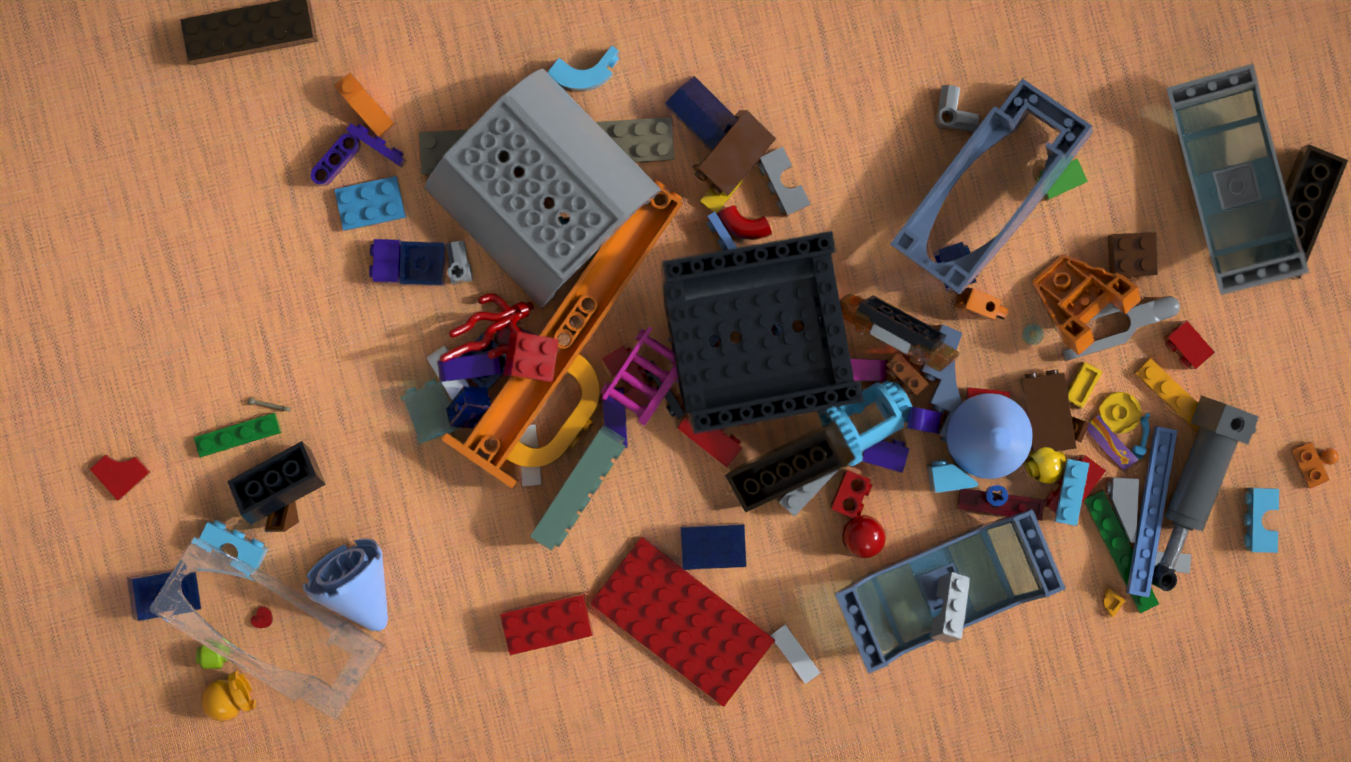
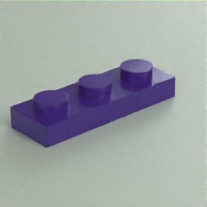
(377, 144)

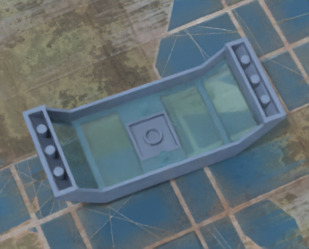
(895, 605)

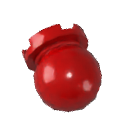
(864, 536)

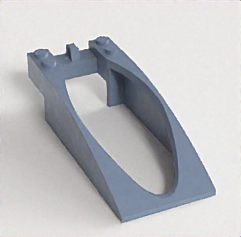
(996, 126)

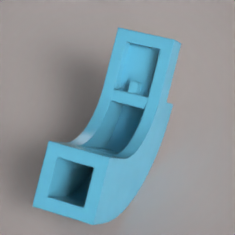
(588, 79)

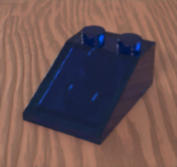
(145, 588)

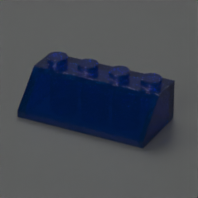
(700, 112)

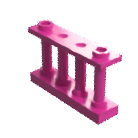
(654, 395)

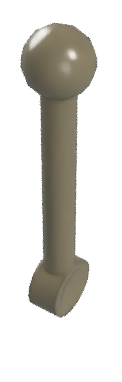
(251, 401)

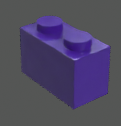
(887, 455)

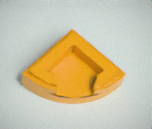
(1112, 602)

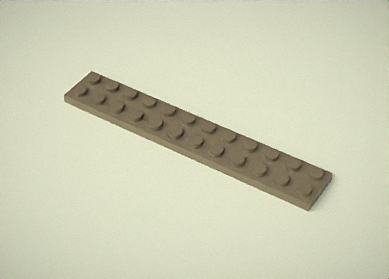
(639, 138)

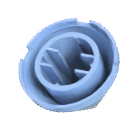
(989, 436)
(352, 584)

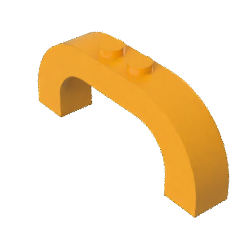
(578, 420)

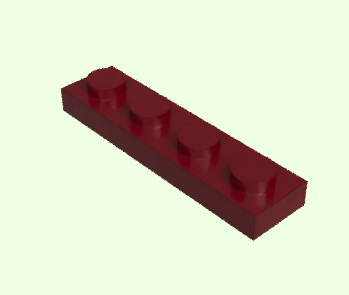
(976, 501)

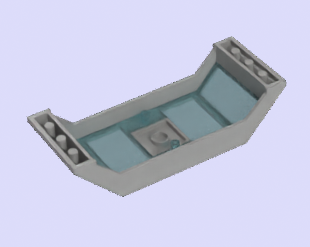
(1236, 180)

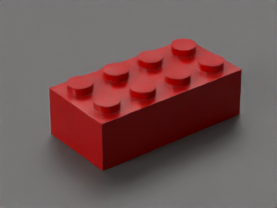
(546, 623)

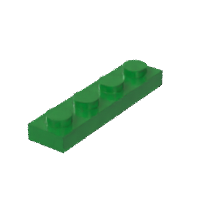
(237, 435)

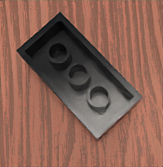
(276, 482)

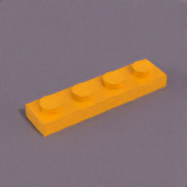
(1168, 391)

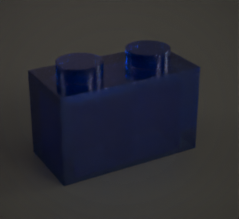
(468, 407)

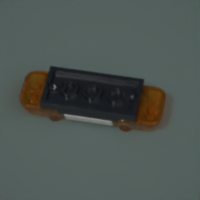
(898, 330)

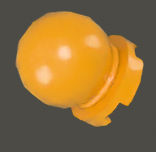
(226, 698)

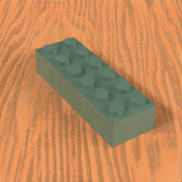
(575, 491)

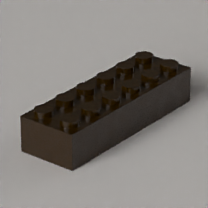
(248, 30)
(1312, 191)
(790, 466)

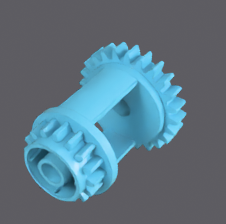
(893, 406)

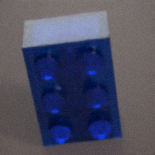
(713, 546)

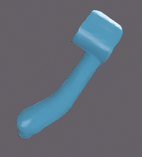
(1140, 450)

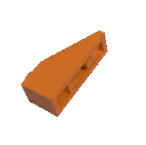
(364, 104)

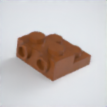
(901, 369)

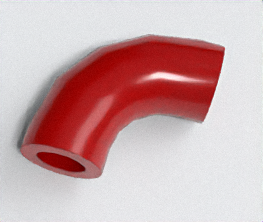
(744, 228)

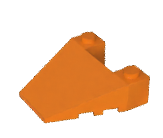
(1077, 293)

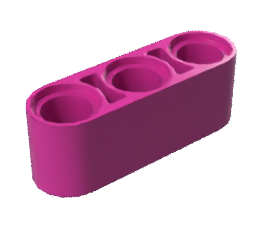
(869, 369)

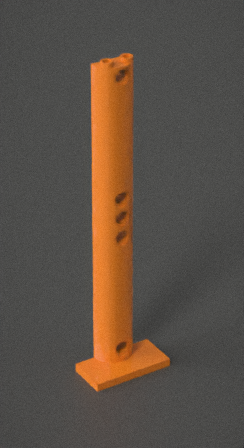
(600, 283)

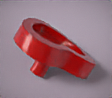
(262, 618)

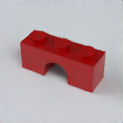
(615, 361)

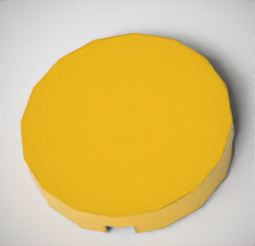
(1120, 412)

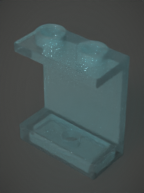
(428, 410)

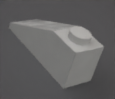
(1124, 501)

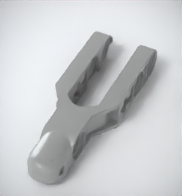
(1139, 316)

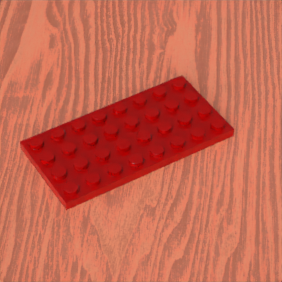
(682, 621)

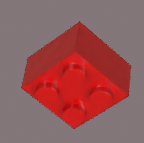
(531, 357)

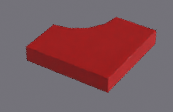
(119, 476)

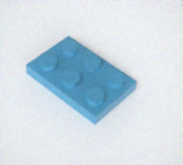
(370, 203)

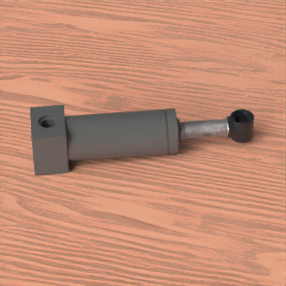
(1202, 477)

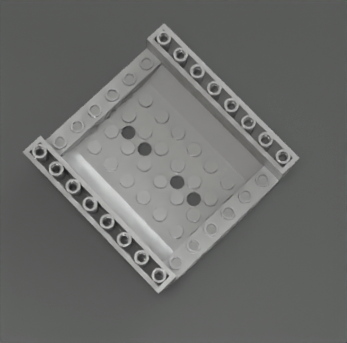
(562, 159)

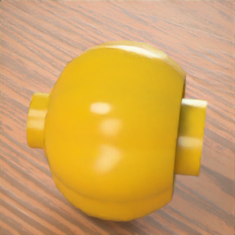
(1045, 465)

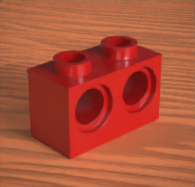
(845, 492)

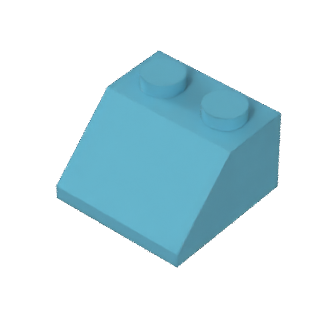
(948, 477)

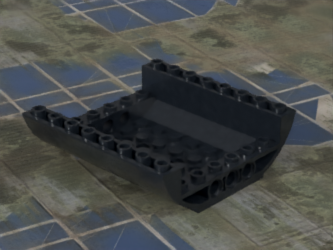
(748, 294)

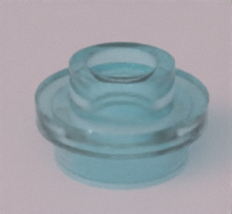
(1039, 334)

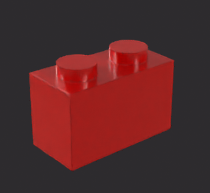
(1188, 345)

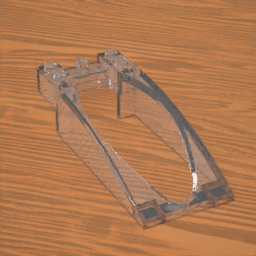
(330, 700)

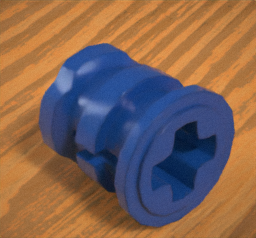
(1003, 495)

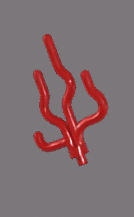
(507, 317)

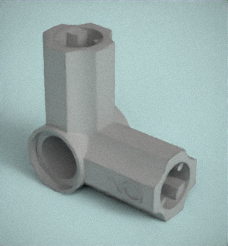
(958, 119)
(459, 268)

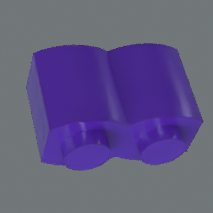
(385, 261)

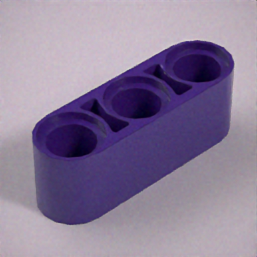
(337, 149)
(468, 367)
(616, 416)
(924, 420)

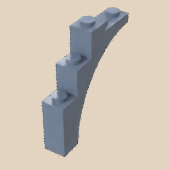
(946, 391)

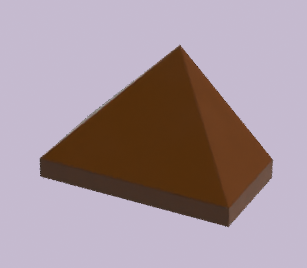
(282, 519)

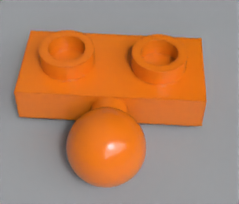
(1312, 465)

